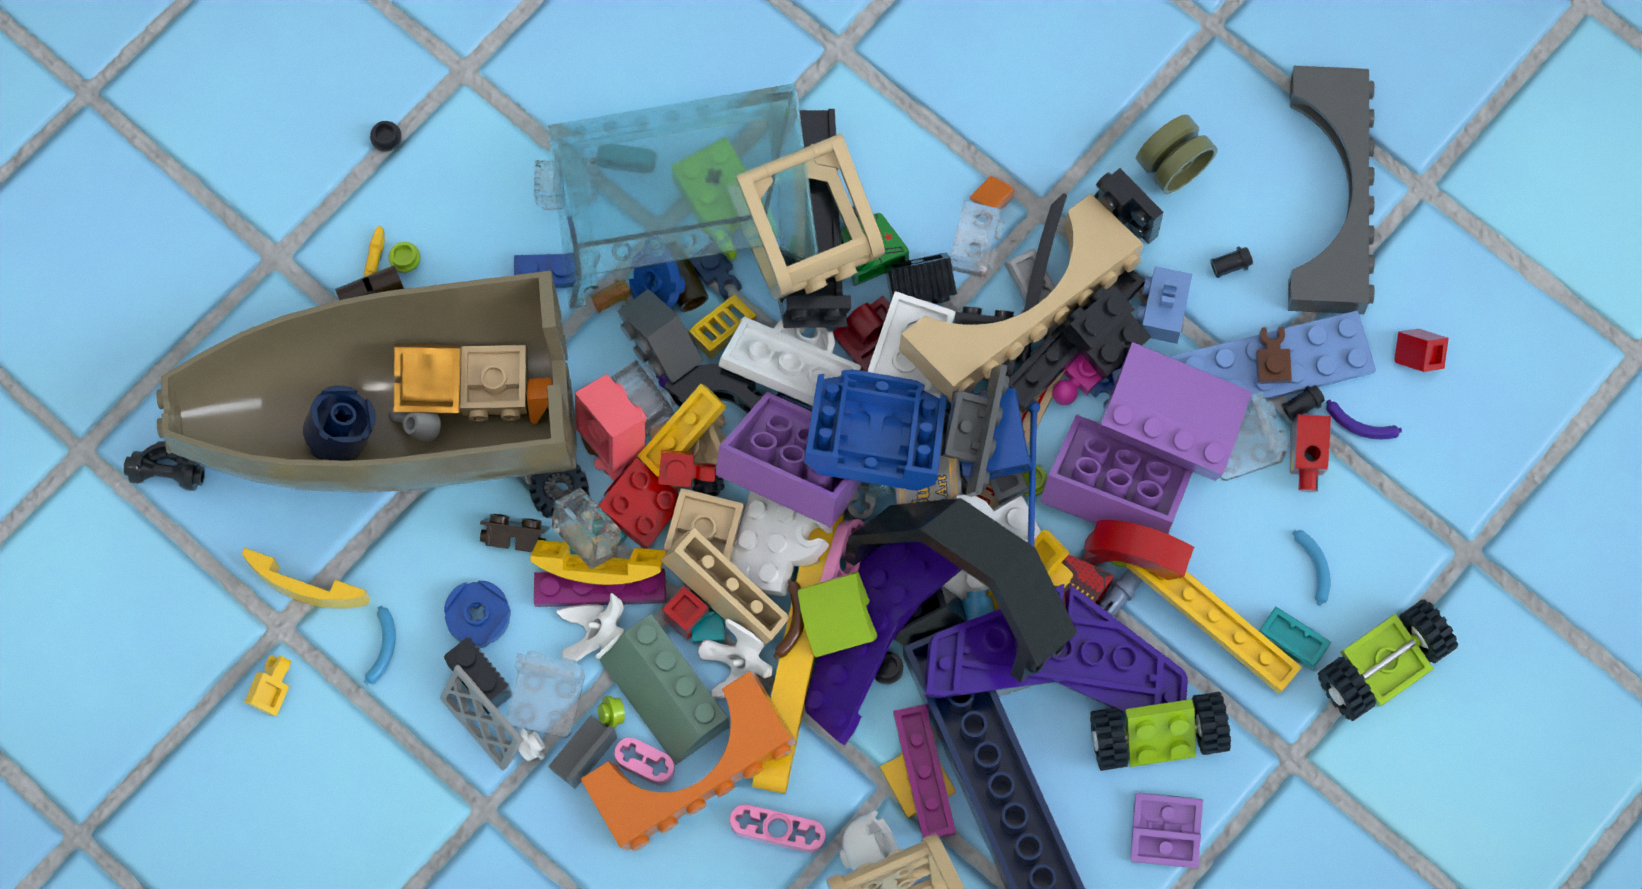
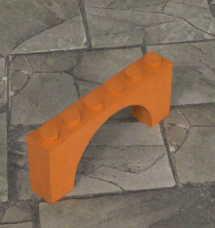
(754, 739)

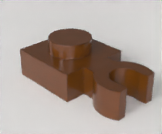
(1273, 362)

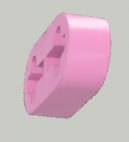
(641, 768)

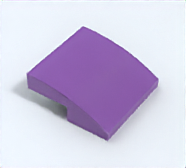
(1166, 830)

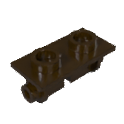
(501, 530)

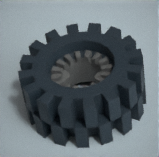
(543, 484)

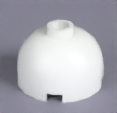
(867, 841)

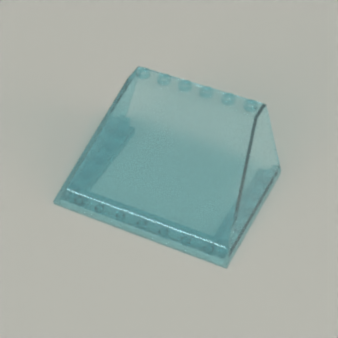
(666, 187)

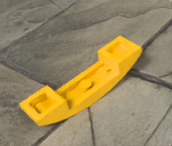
(556, 559)
(339, 597)

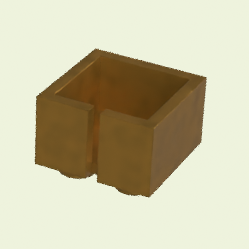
(428, 377)

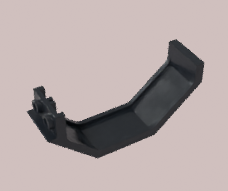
(991, 556)

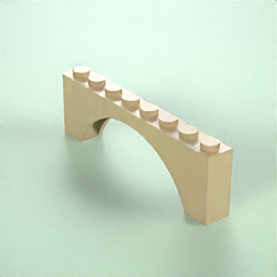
(962, 355)

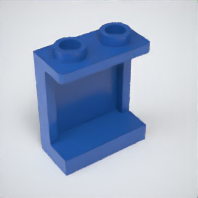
(1011, 449)

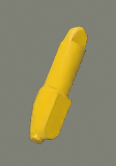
(375, 249)

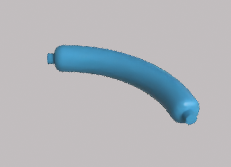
(1320, 563)
(387, 648)

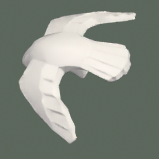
(599, 624)
(740, 657)

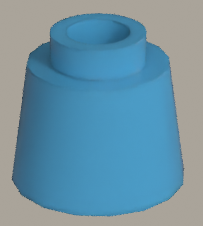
(977, 604)

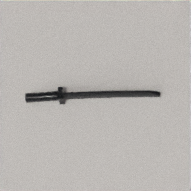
(1041, 262)

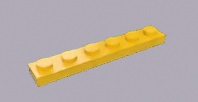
(1224, 627)

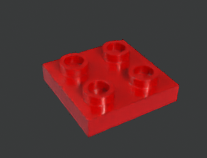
(639, 503)

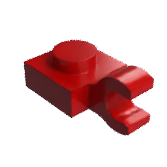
(679, 469)

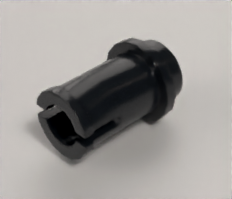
(1232, 262)
(1304, 402)

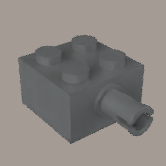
(659, 336)

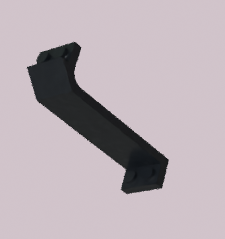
(827, 305)

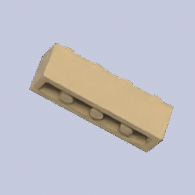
(724, 586)

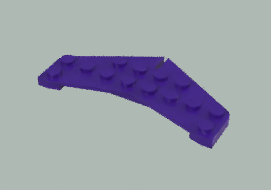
(897, 583)
(1098, 662)

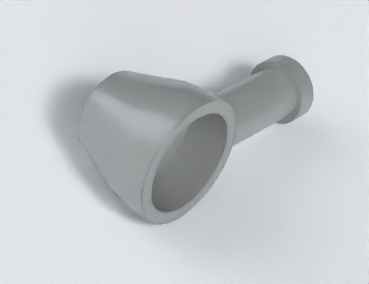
(419, 425)

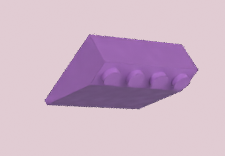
(1174, 412)
(768, 459)
(1113, 480)

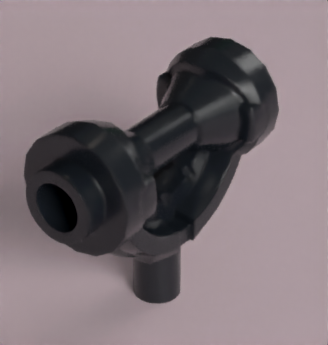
(144, 466)

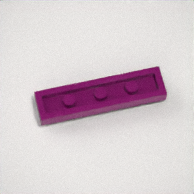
(558, 591)
(924, 771)

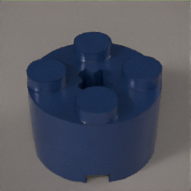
(338, 424)

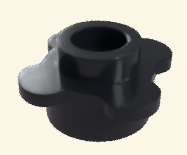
(709, 487)

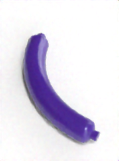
(1359, 428)

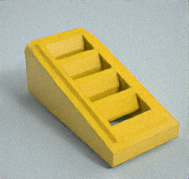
(713, 347)

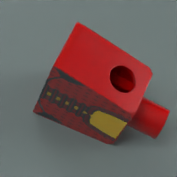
(1311, 436)
(1083, 576)

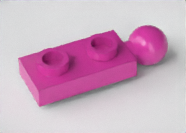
(1080, 376)

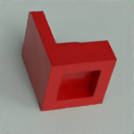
(1421, 350)
(684, 612)

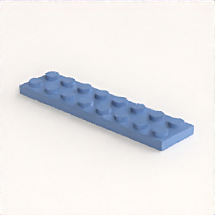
(1319, 353)

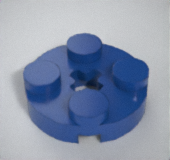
(668, 282)
(474, 595)

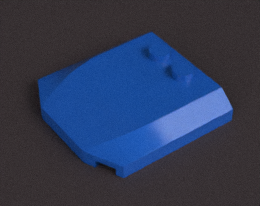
(876, 430)

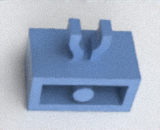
(1165, 304)

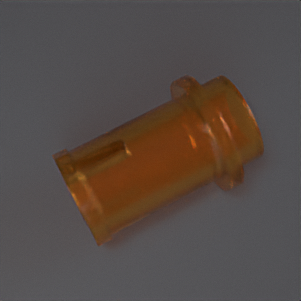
(611, 295)

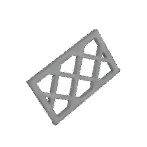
(465, 716)

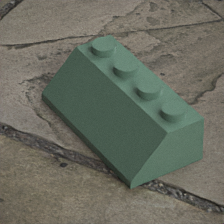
(664, 689)

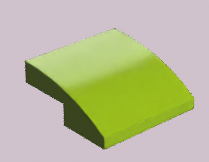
(836, 614)

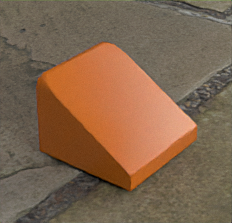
(993, 193)
(537, 397)

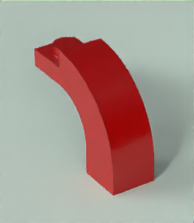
(1138, 546)

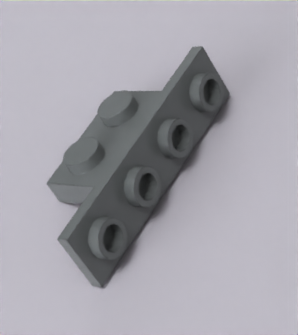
(972, 428)

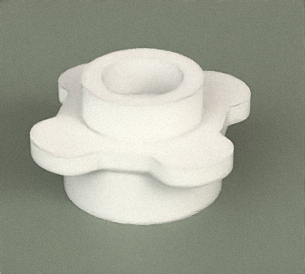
(531, 745)

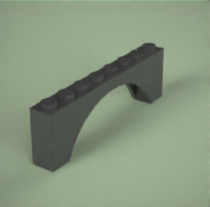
(1339, 106)

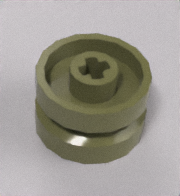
(1176, 154)

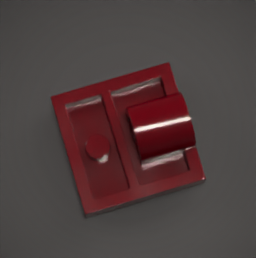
(863, 331)

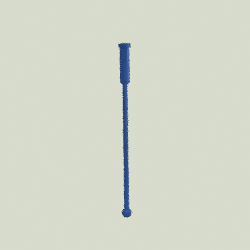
(1033, 409)

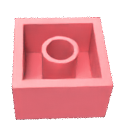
(610, 422)

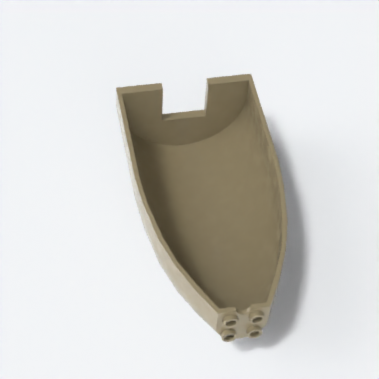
(250, 394)

